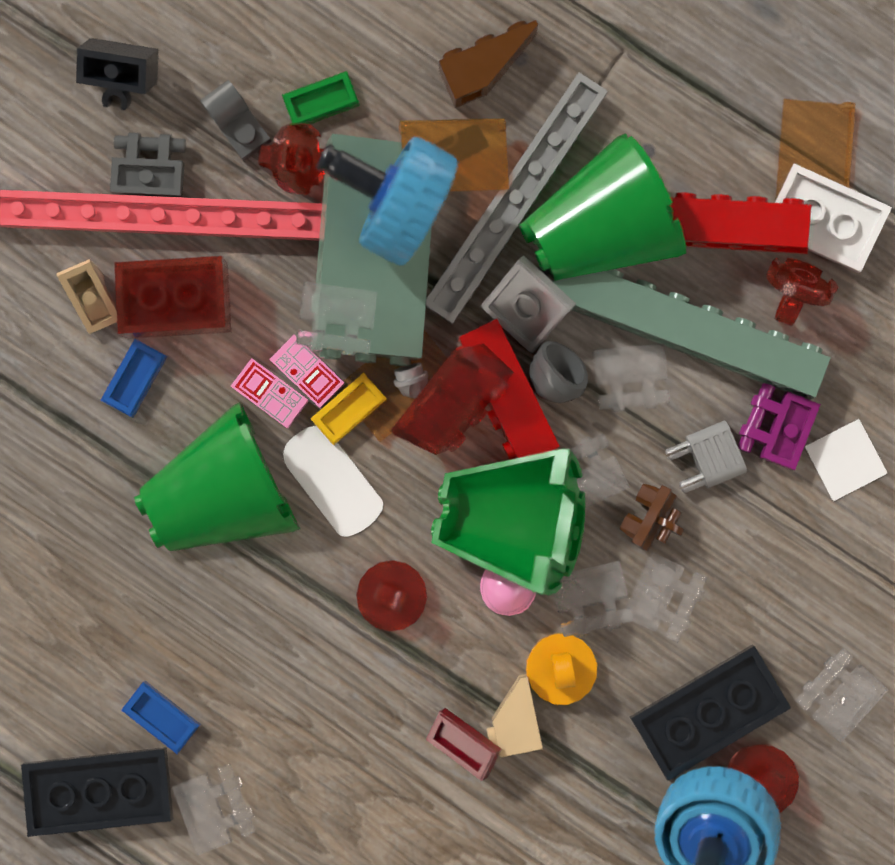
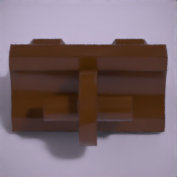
(659, 504)

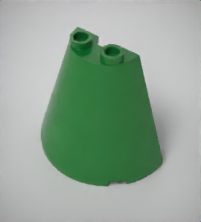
(606, 216)
(216, 490)
(516, 518)

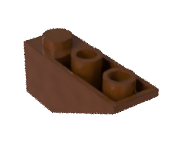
(477, 70)

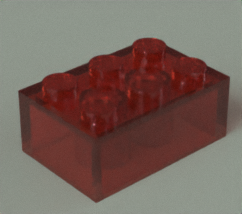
(172, 297)

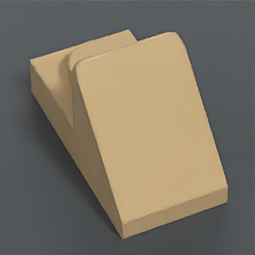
(89, 295)

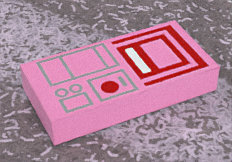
(307, 372)
(269, 393)

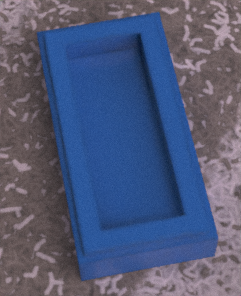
(134, 378)
(161, 717)

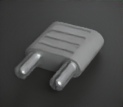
(714, 455)

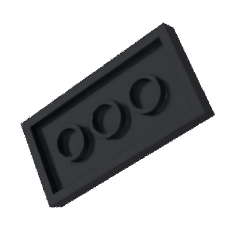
(710, 712)
(97, 792)

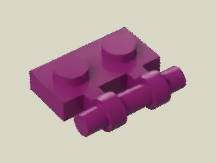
(789, 429)

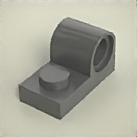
(235, 120)

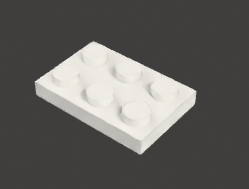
(842, 220)

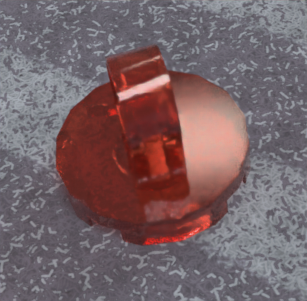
(294, 158)
(800, 285)
(391, 595)
(771, 769)

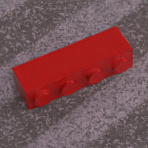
(743, 224)
(517, 409)

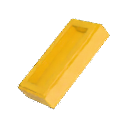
(348, 409)

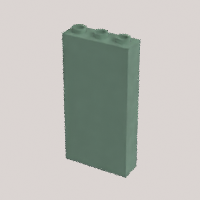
(347, 264)

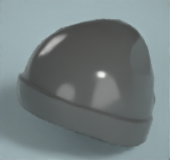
(557, 373)

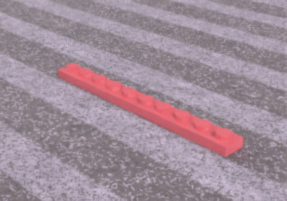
(160, 215)

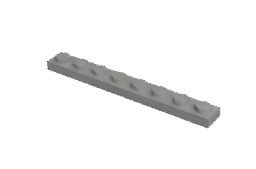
(512, 205)

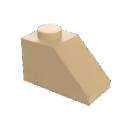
(515, 721)

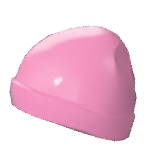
(504, 595)

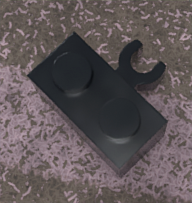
(117, 67)

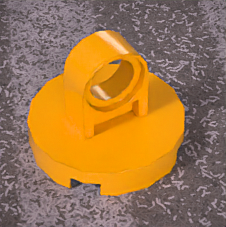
(561, 669)

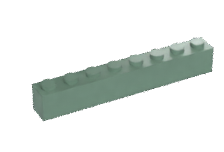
(698, 331)

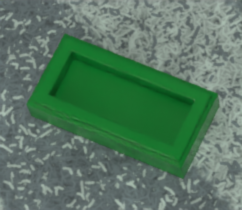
(321, 99)

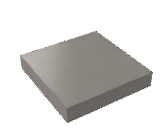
(527, 304)

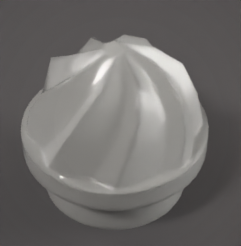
(411, 379)

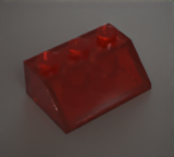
(454, 400)

